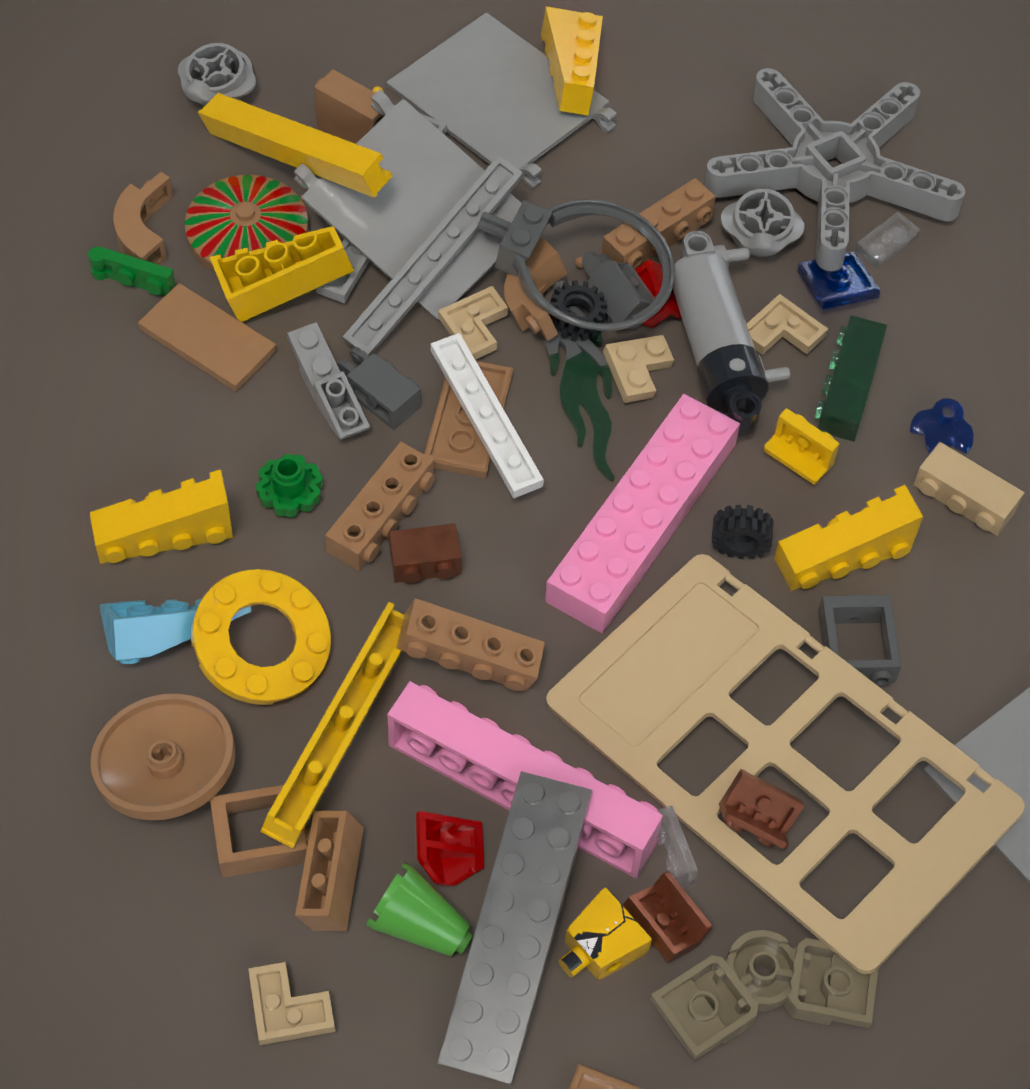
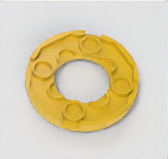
(231, 672)

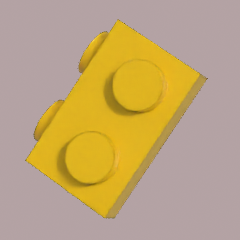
(802, 447)

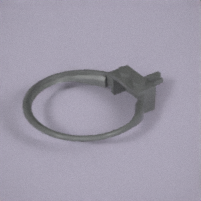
(526, 229)

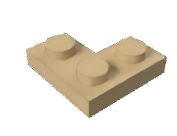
(470, 318)
(785, 320)
(632, 361)
(283, 1016)

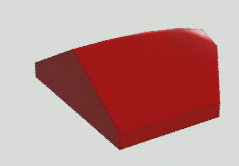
(449, 847)

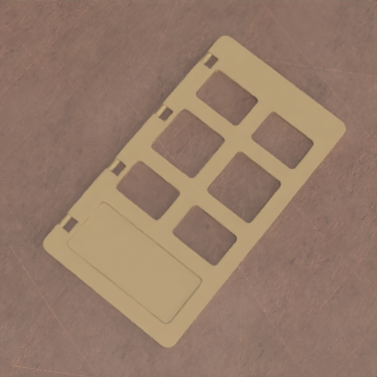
(681, 663)

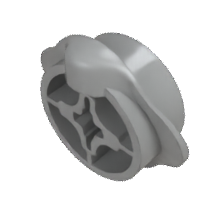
(215, 66)
(778, 216)

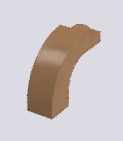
(133, 211)
(546, 270)

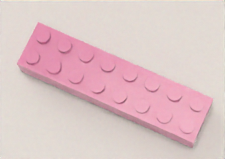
(641, 513)
(490, 764)

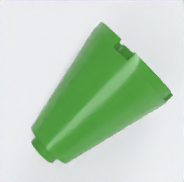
(420, 915)

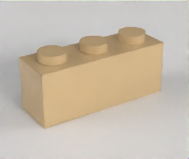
(968, 489)

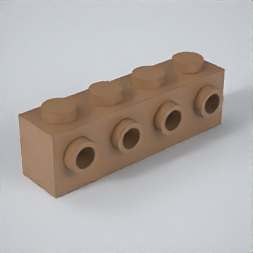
(672, 216)
(380, 506)
(470, 645)

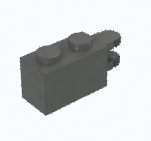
(381, 387)

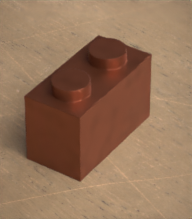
(425, 553)

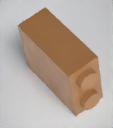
(344, 107)

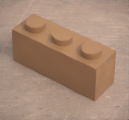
(329, 871)

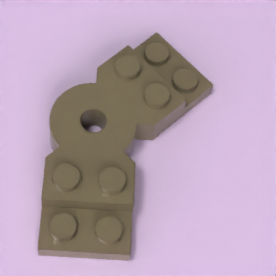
(723, 996)

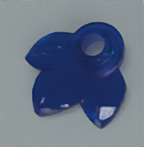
(944, 429)

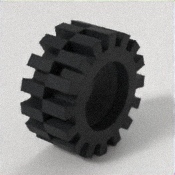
(582, 297)
(742, 532)

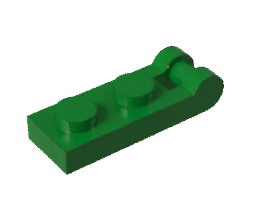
(130, 271)

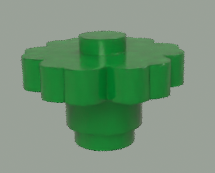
(289, 485)

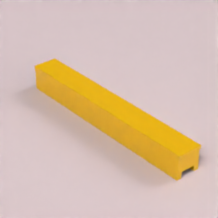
(295, 144)
(335, 731)

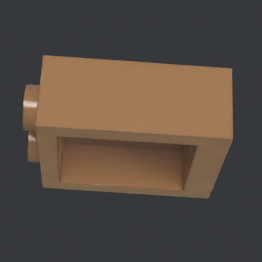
(256, 859)

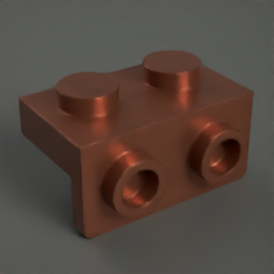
(760, 809)
(669, 917)

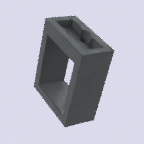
(863, 609)

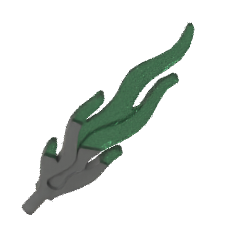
(580, 387)

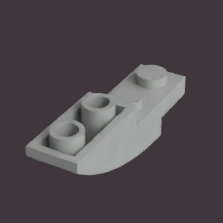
(326, 382)

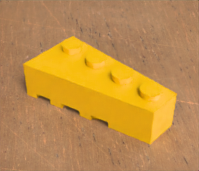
(572, 51)
(280, 271)
(163, 521)
(850, 541)

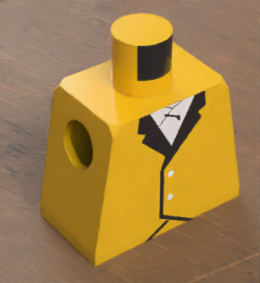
(603, 938)

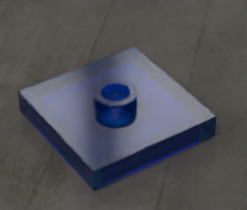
(839, 287)

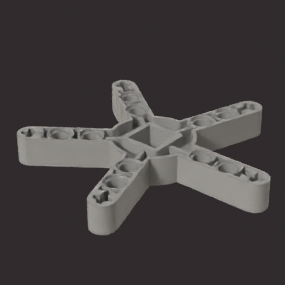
(853, 144)

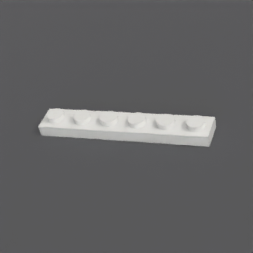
(487, 415)

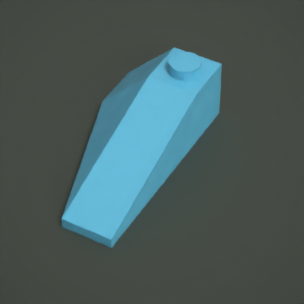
(145, 630)

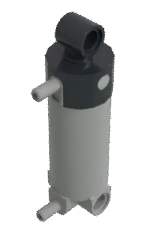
(718, 332)

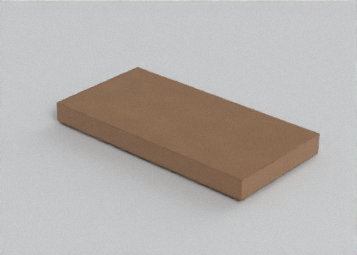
(207, 337)
(453, 438)

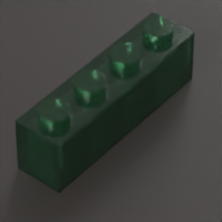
(851, 378)

